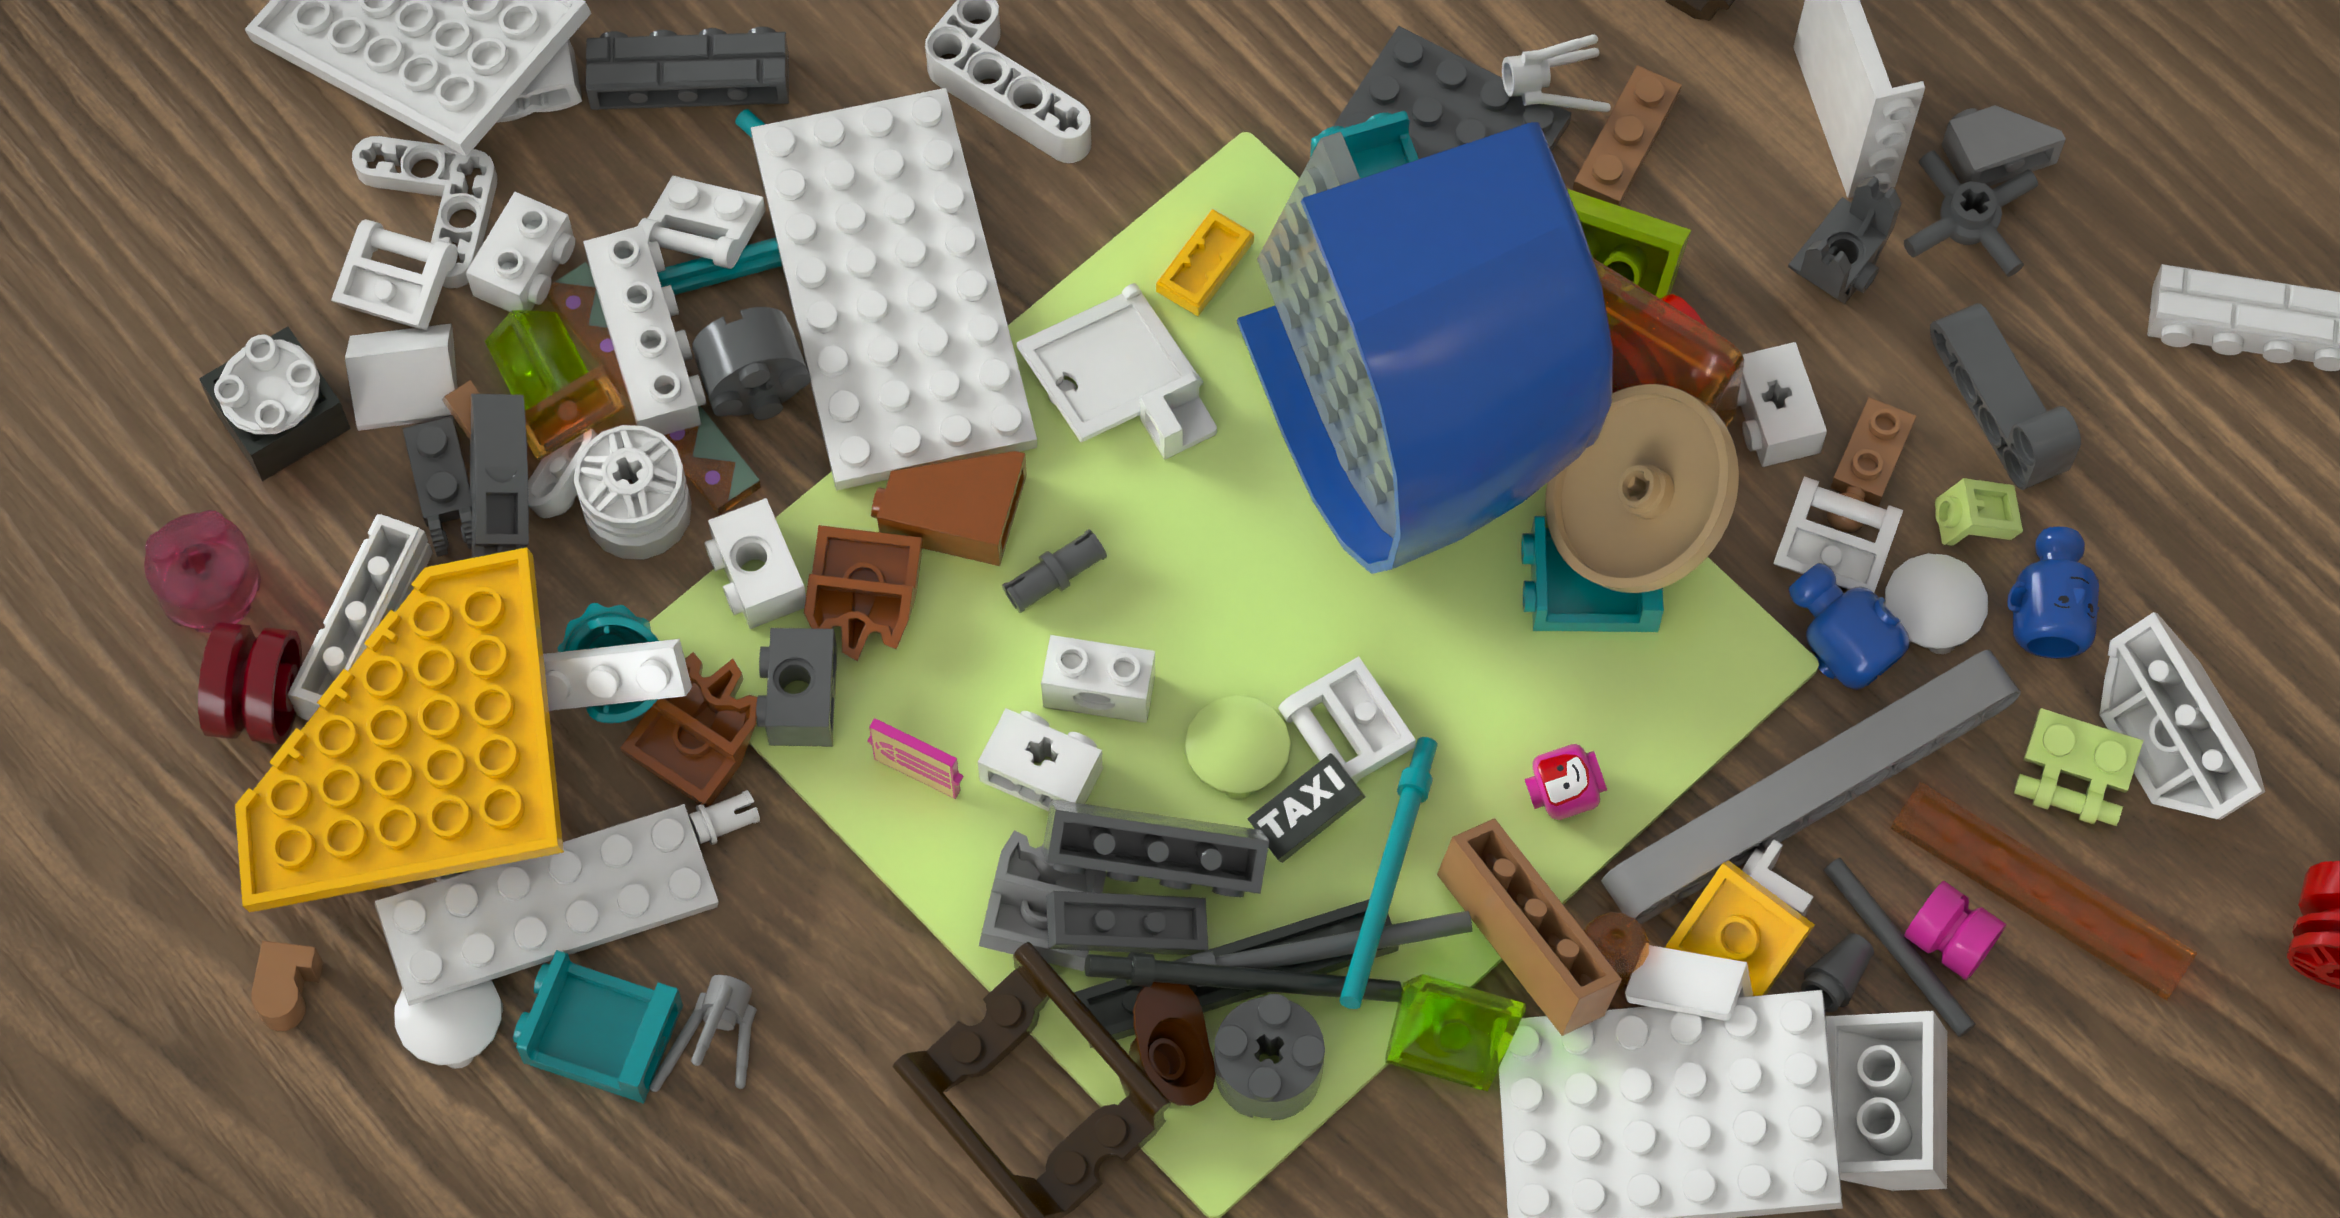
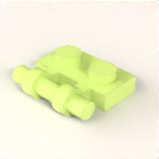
(2082, 752)

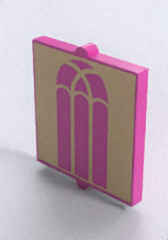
(915, 758)

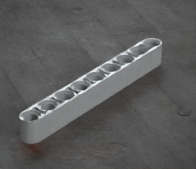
(1811, 786)

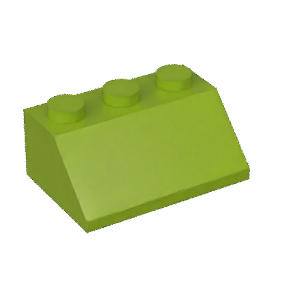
(1632, 242)

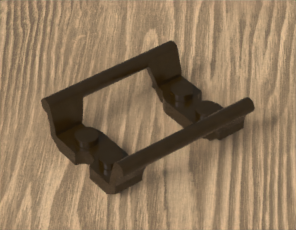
(977, 1049)

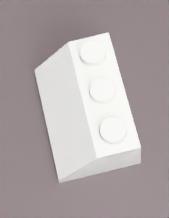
(1890, 1098)

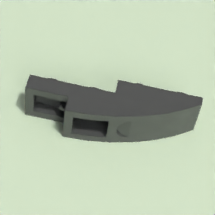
(498, 474)

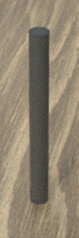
(1899, 947)

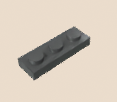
(1126, 923)

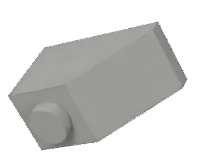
(1999, 145)

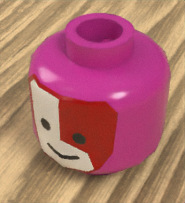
(1566, 782)

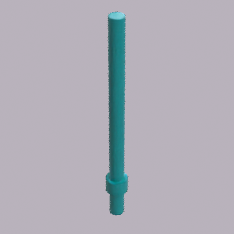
(1413, 790)

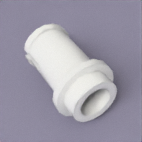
(720, 818)

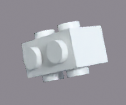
(521, 255)

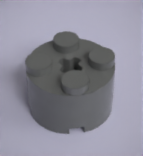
(750, 363)
(1272, 1028)

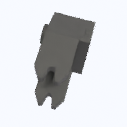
(1849, 235)

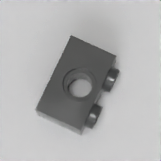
(804, 716)

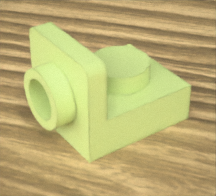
(1978, 510)

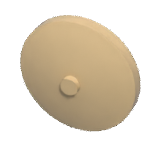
(1647, 492)

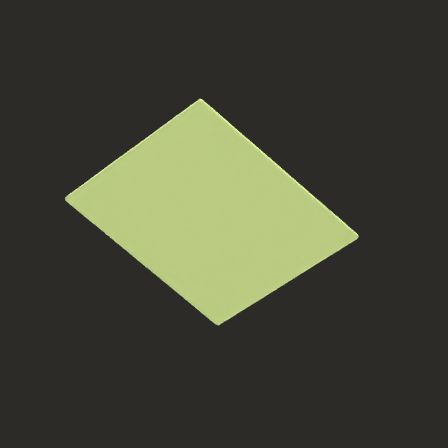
(1254, 598)

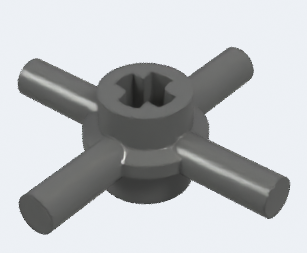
(1971, 213)

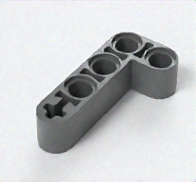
(2022, 432)

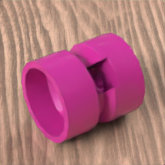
(1955, 930)

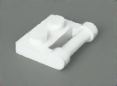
(706, 212)
(390, 290)
(1851, 558)
(1360, 713)

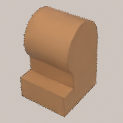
(280, 983)

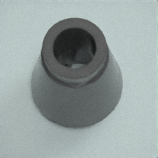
(1839, 971)

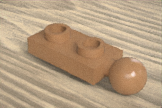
(1870, 457)

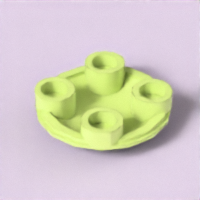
(1237, 745)

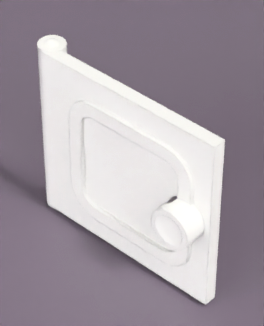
(1112, 355)

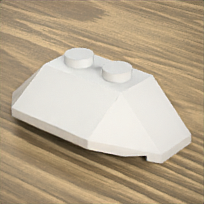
(2191, 744)

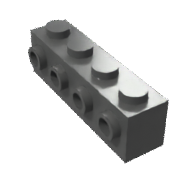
(1155, 847)

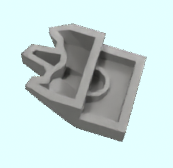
(1019, 904)

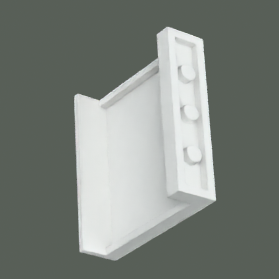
(1856, 105)

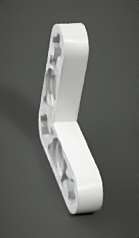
(446, 182)

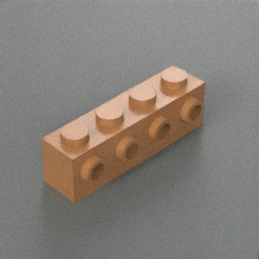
(1528, 927)

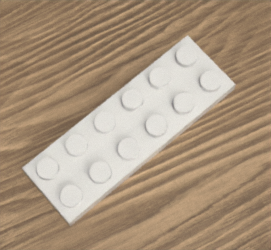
(528, 909)

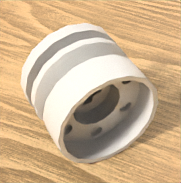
(640, 516)

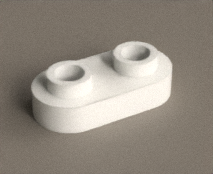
(552, 483)

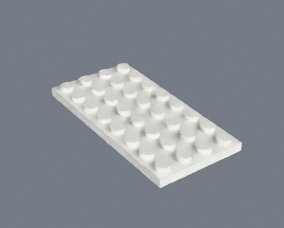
(892, 288)

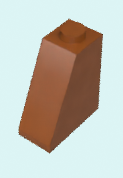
(955, 505)

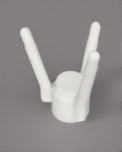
(1531, 72)

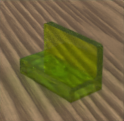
(535, 354)

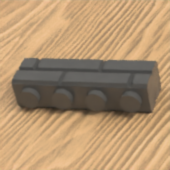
(687, 69)

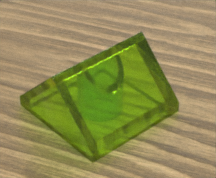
(1452, 1031)

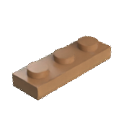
(1627, 136)

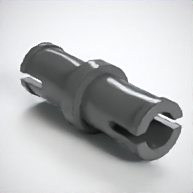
(1054, 571)

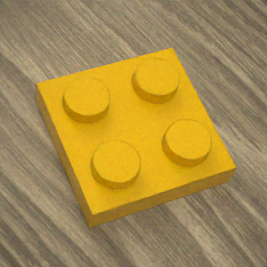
(1745, 924)

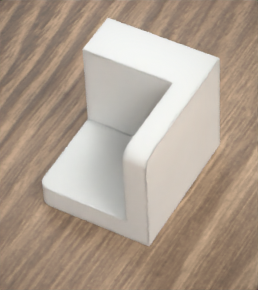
(1176, 416)

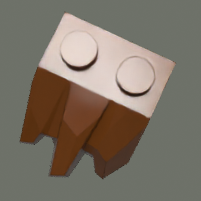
(863, 585)
(697, 737)

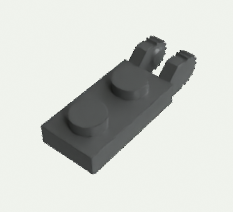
(440, 479)

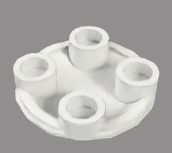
(268, 386)
(1937, 601)
(451, 1026)

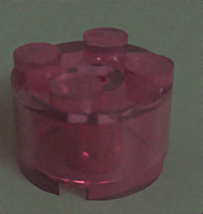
(202, 570)

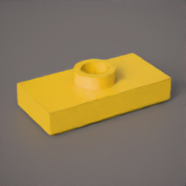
(1205, 262)

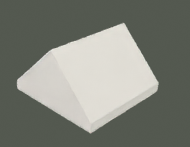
(401, 376)

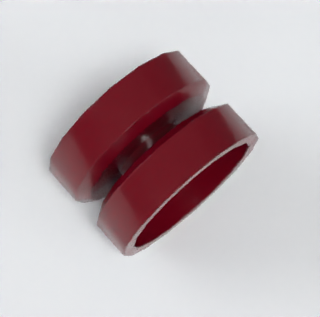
(248, 682)

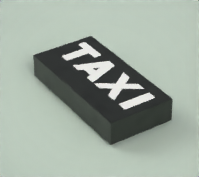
(1307, 807)

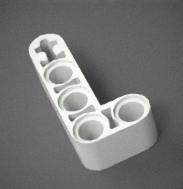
(1055, 126)

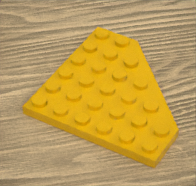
(419, 752)

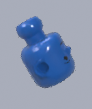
(2055, 598)
(1851, 630)

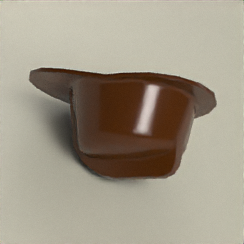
(1173, 1043)

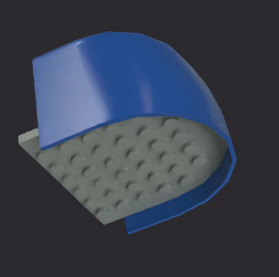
(1431, 340)

